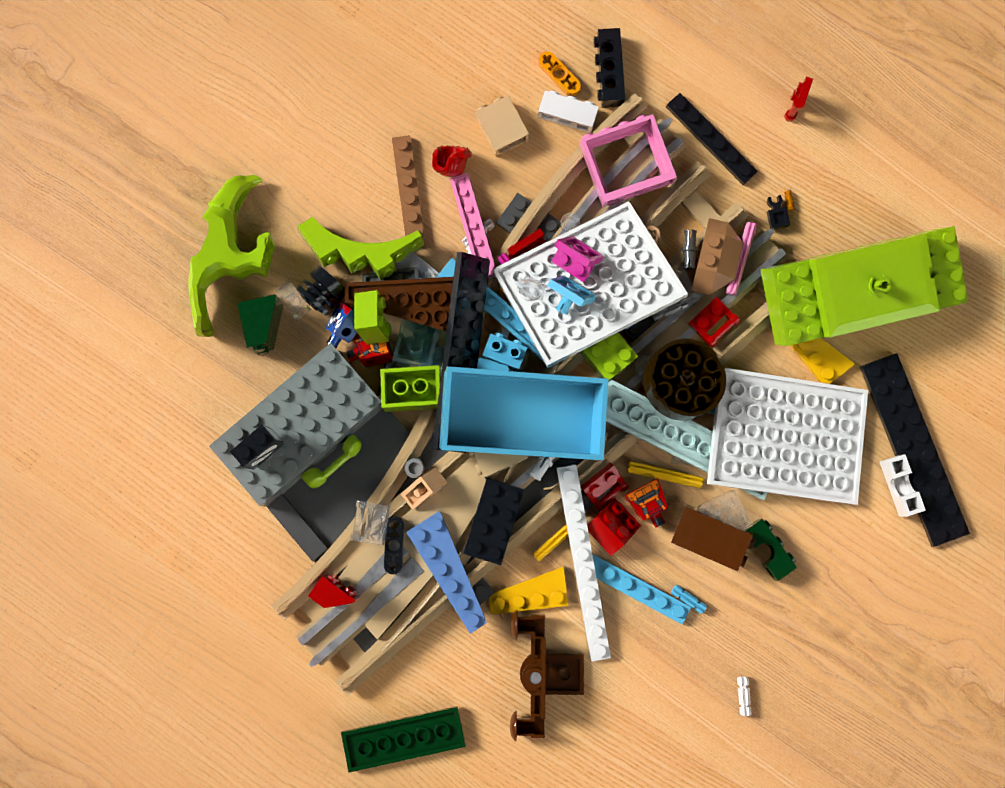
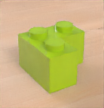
(369, 317)

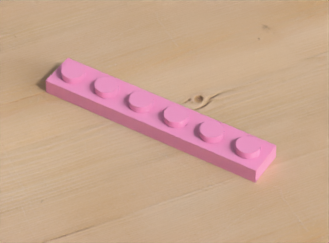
(472, 219)

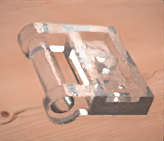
(375, 523)

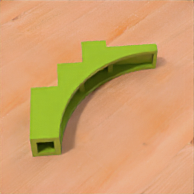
(357, 255)

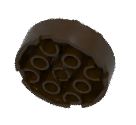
(669, 391)

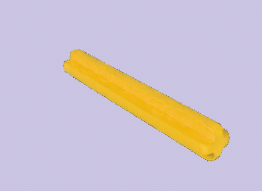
(665, 474)

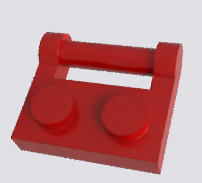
(799, 98)
(709, 317)
(601, 483)

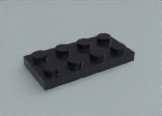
(493, 521)

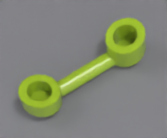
(315, 477)

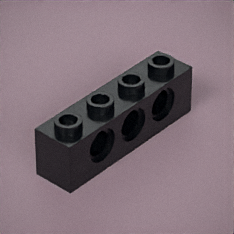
(609, 39)

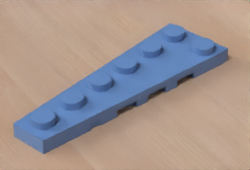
(442, 559)

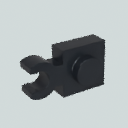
(777, 216)

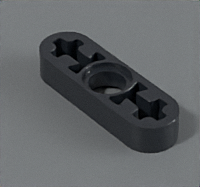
(399, 560)

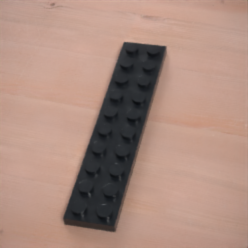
(463, 322)
(911, 437)

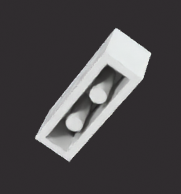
(568, 111)

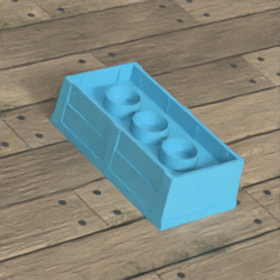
(523, 413)

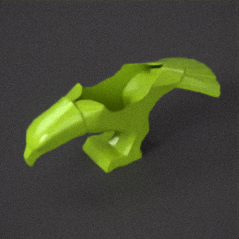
(221, 251)

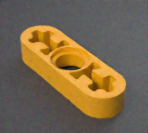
(557, 65)

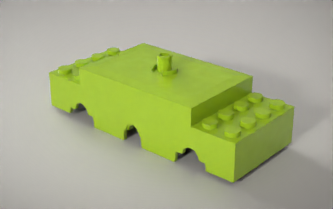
(864, 286)

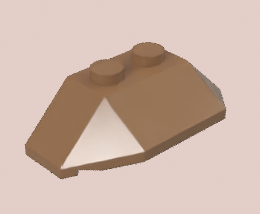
(717, 258)

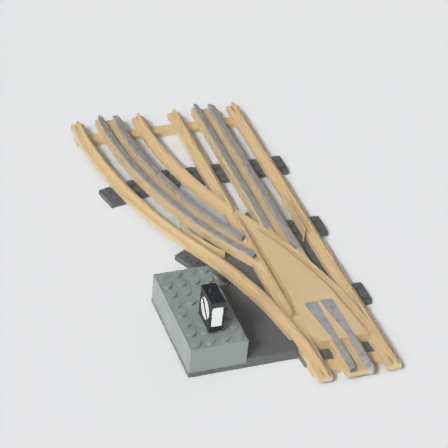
(328, 401)

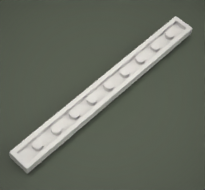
(583, 562)

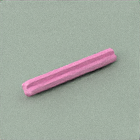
(747, 239)

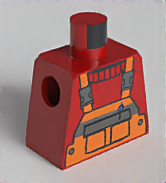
(370, 354)
(648, 502)

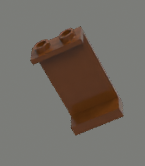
(713, 538)

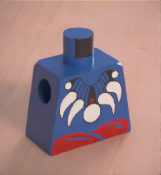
(341, 324)

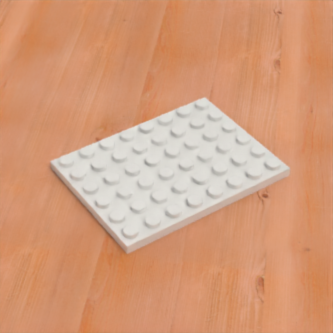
(628, 284)
(788, 437)

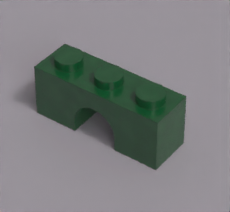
(780, 562)

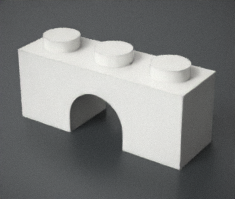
(897, 477)

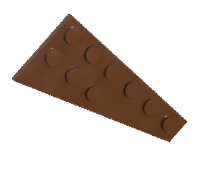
(415, 300)

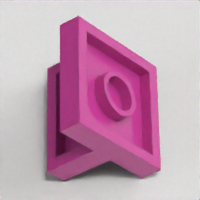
(576, 257)

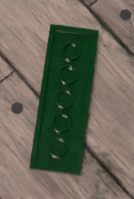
(403, 739)

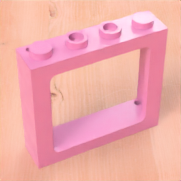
(642, 124)

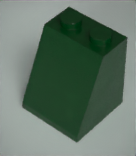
(261, 322)

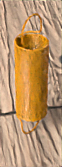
(789, 200)

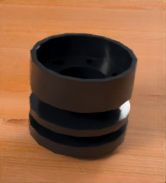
(321, 290)

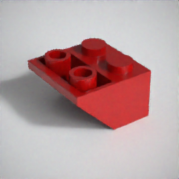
(613, 527)
(331, 593)

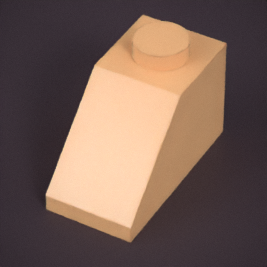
(424, 488)

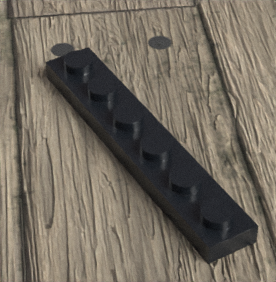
(711, 139)

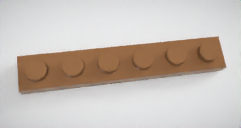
(407, 185)

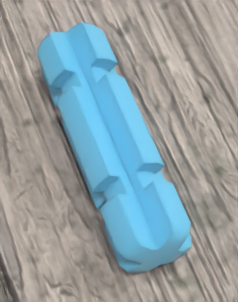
(689, 599)

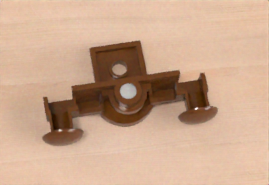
(540, 675)

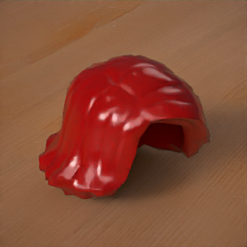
(450, 160)

